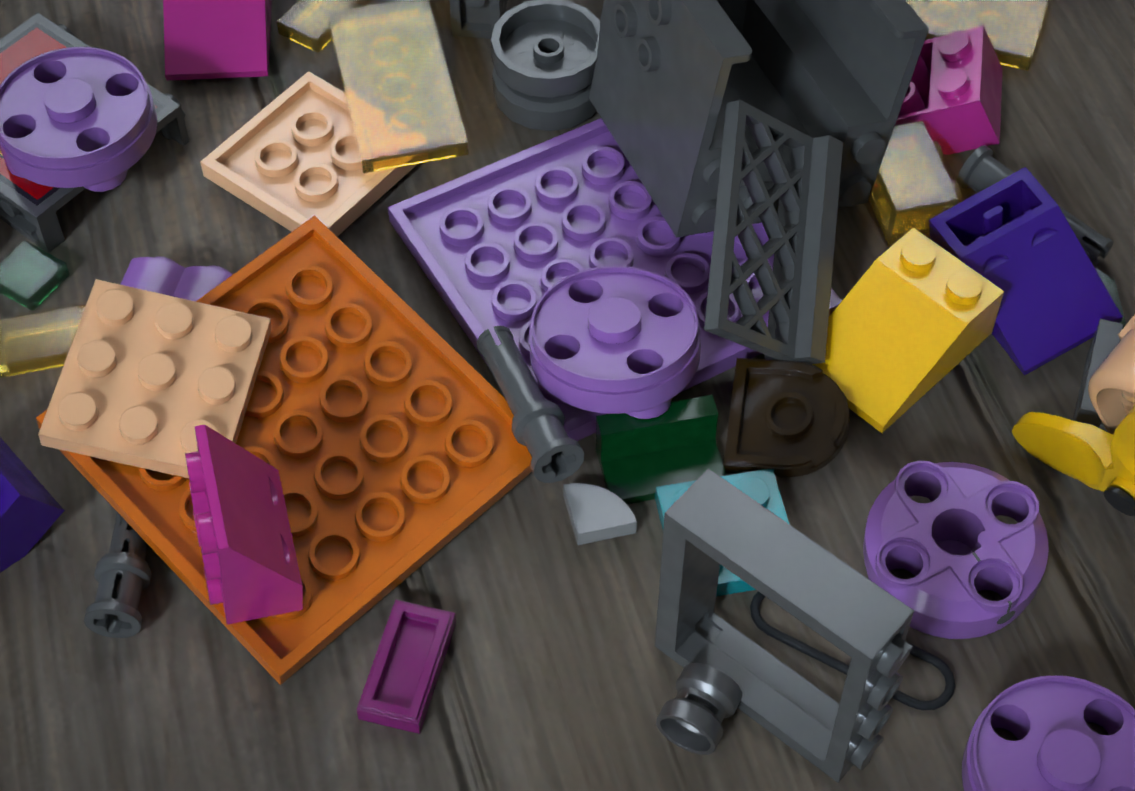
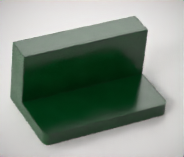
(659, 450)

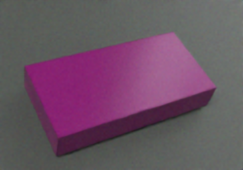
(406, 666)

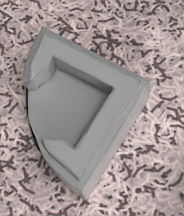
(597, 513)

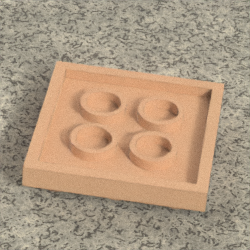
(300, 160)
(149, 374)

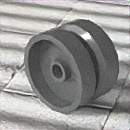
(545, 63)

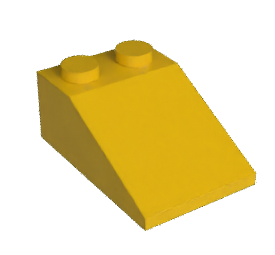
(906, 327)

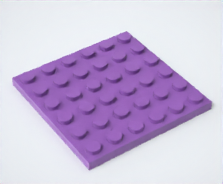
(547, 213)

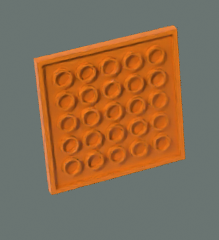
(374, 438)

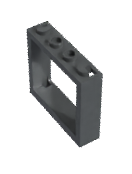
(726, 527)

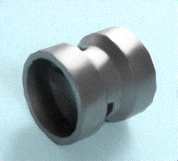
(699, 708)

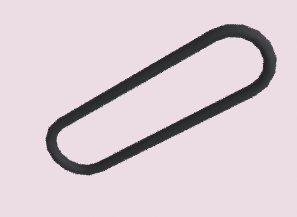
(842, 667)

